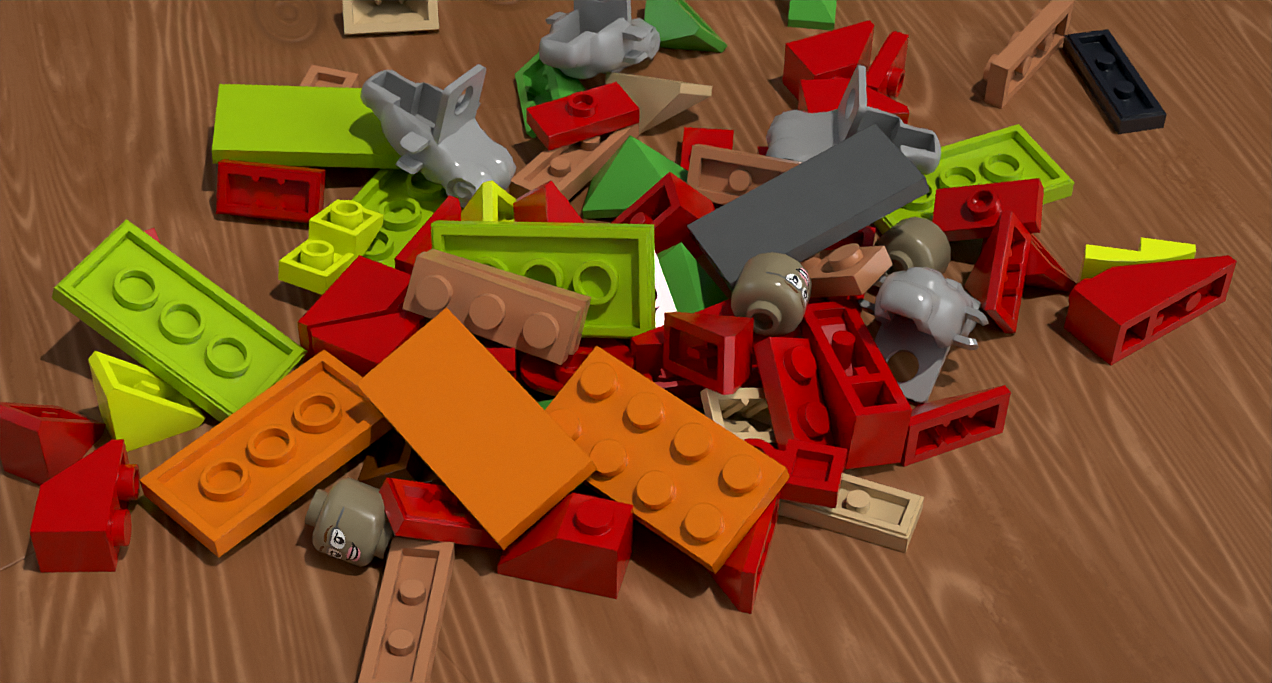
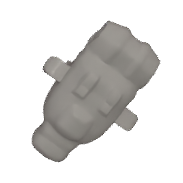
(597, 39)
(439, 131)
(803, 135)
(923, 317)

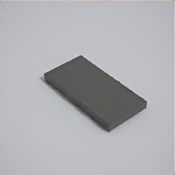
(811, 204)

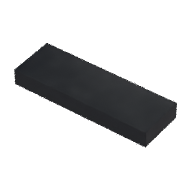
(1114, 81)

